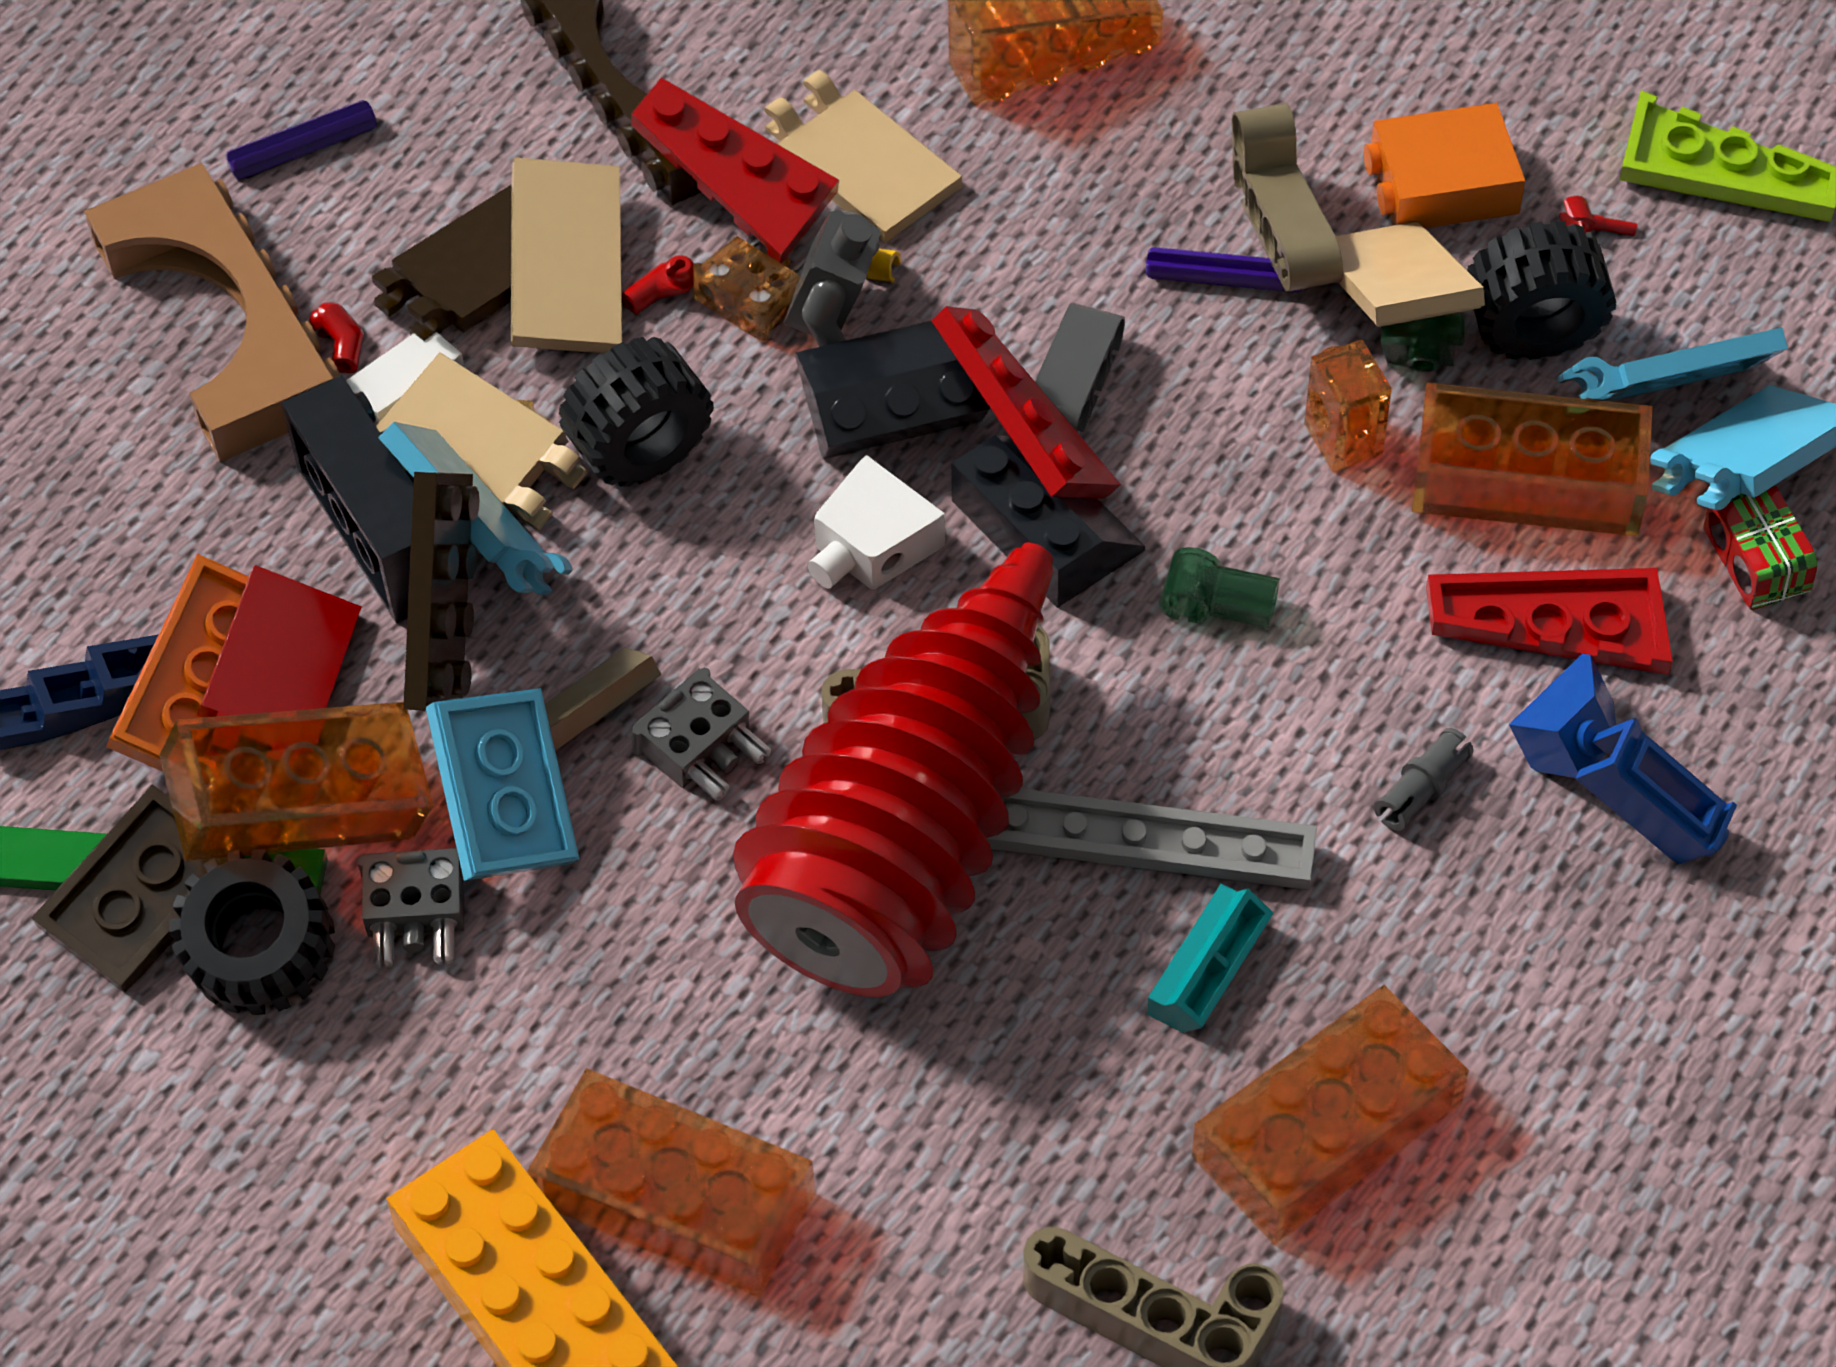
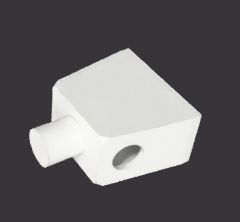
(873, 528)

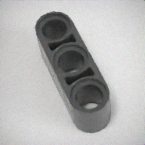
(1080, 361)

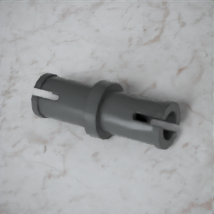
(1423, 779)

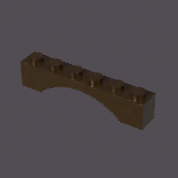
(574, 33)

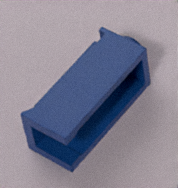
(1657, 794)

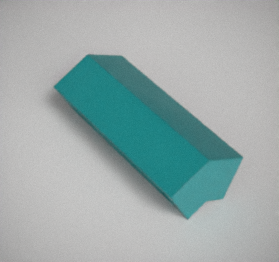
(1208, 959)

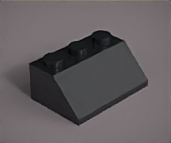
(886, 389)
(1014, 508)

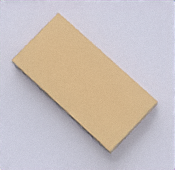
(565, 256)
(1405, 275)

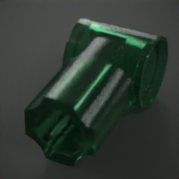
(1202, 587)

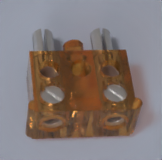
(747, 286)

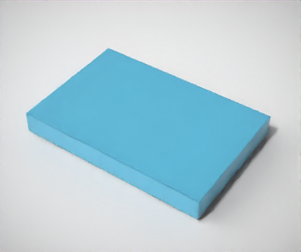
(502, 784)

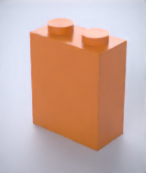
(1445, 167)

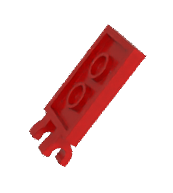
(280, 648)

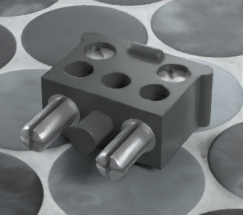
(693, 730)
(410, 897)

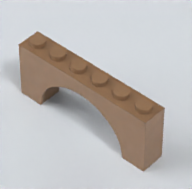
(190, 229)

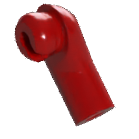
(662, 282)
(345, 331)

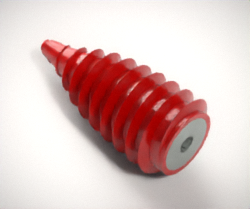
(899, 794)

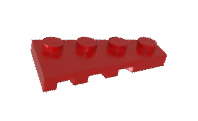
(1030, 418)
(1558, 613)

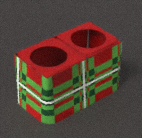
(1768, 543)

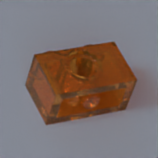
(1347, 405)

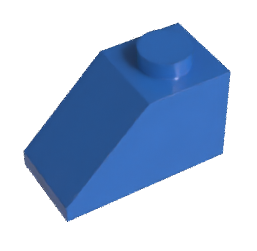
(1564, 719)

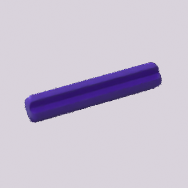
(301, 139)
(1212, 269)

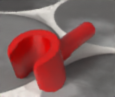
(1579, 213)

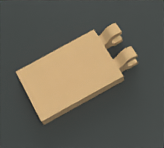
(877, 162)
(491, 433)

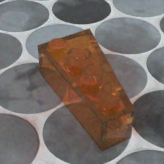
(1027, 43)

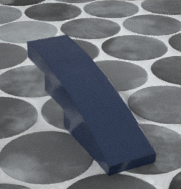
(72, 695)

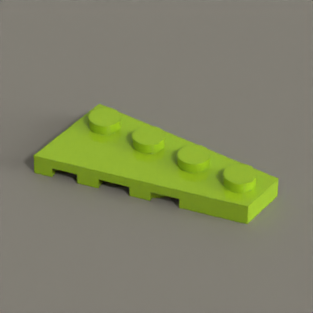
(1698, 159)

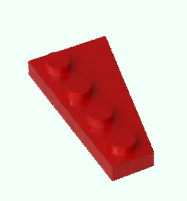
(748, 174)

